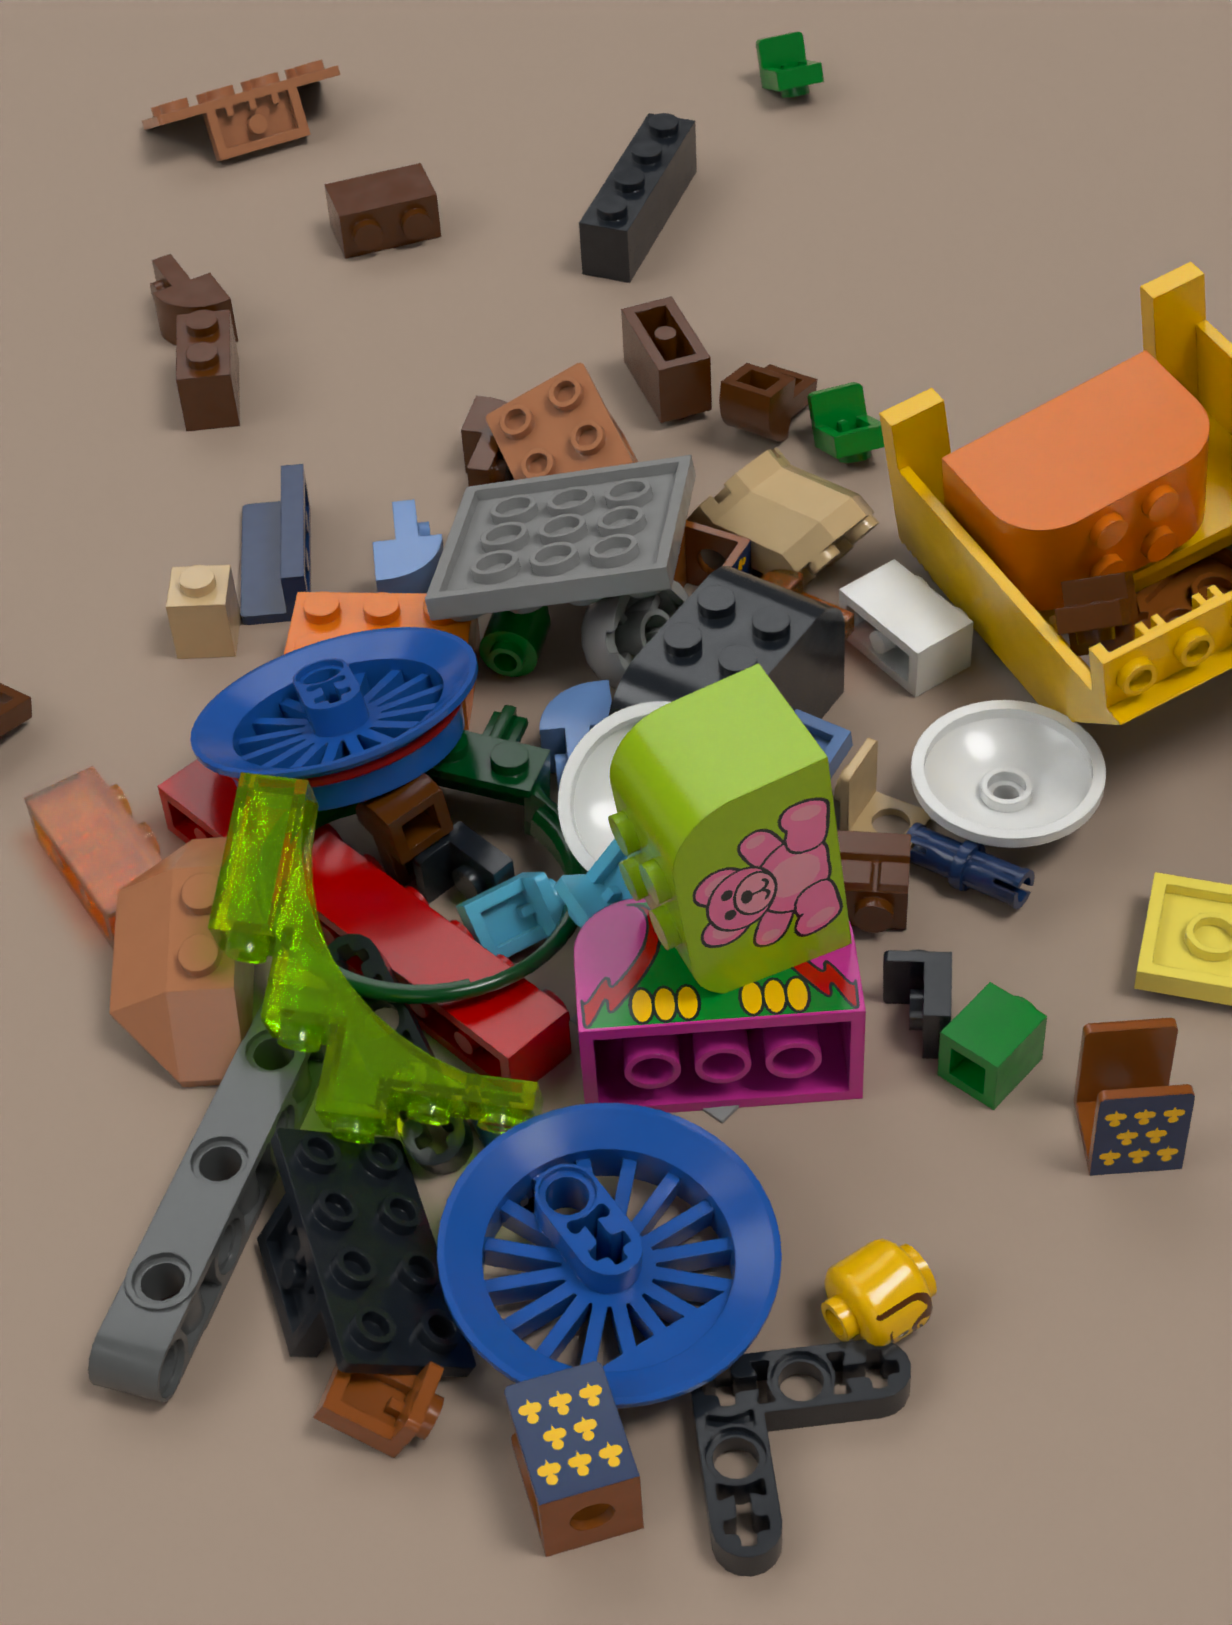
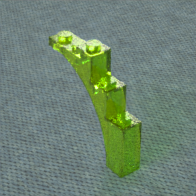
(368, 1069)

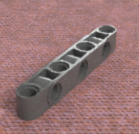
(204, 1219)

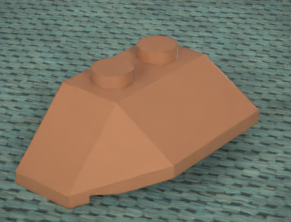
(169, 974)

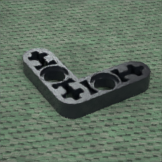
(748, 1423)

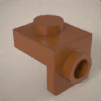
(382, 1408)

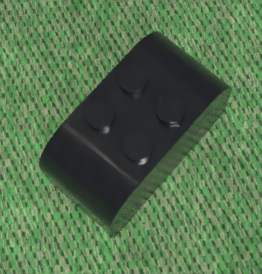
(732, 626)

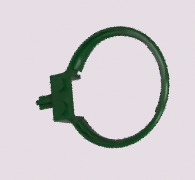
(507, 771)

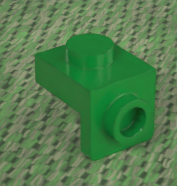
(785, 65)
(842, 423)

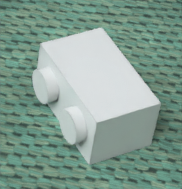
(907, 627)

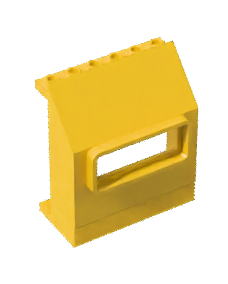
(1160, 659)

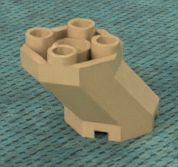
(788, 515)

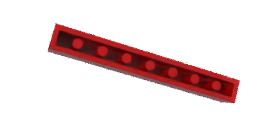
(496, 1034)

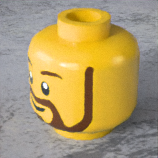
(878, 1293)

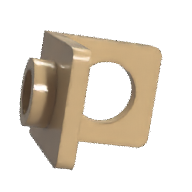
(862, 803)

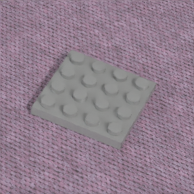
(563, 539)

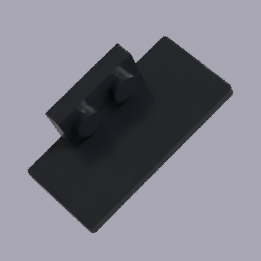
(357, 1259)

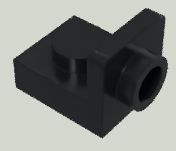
(463, 861)
(925, 984)

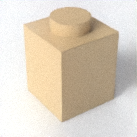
(203, 611)

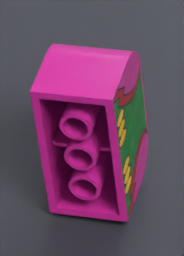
(679, 1048)

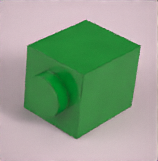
(992, 1045)

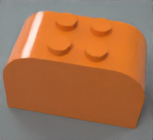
(1086, 481)

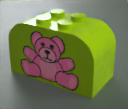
(731, 832)

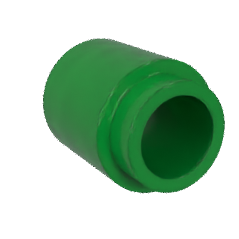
(514, 641)

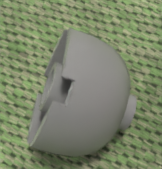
(621, 626)

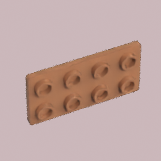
(251, 120)
(559, 428)

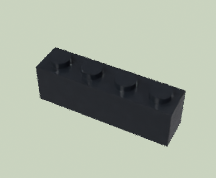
(638, 197)

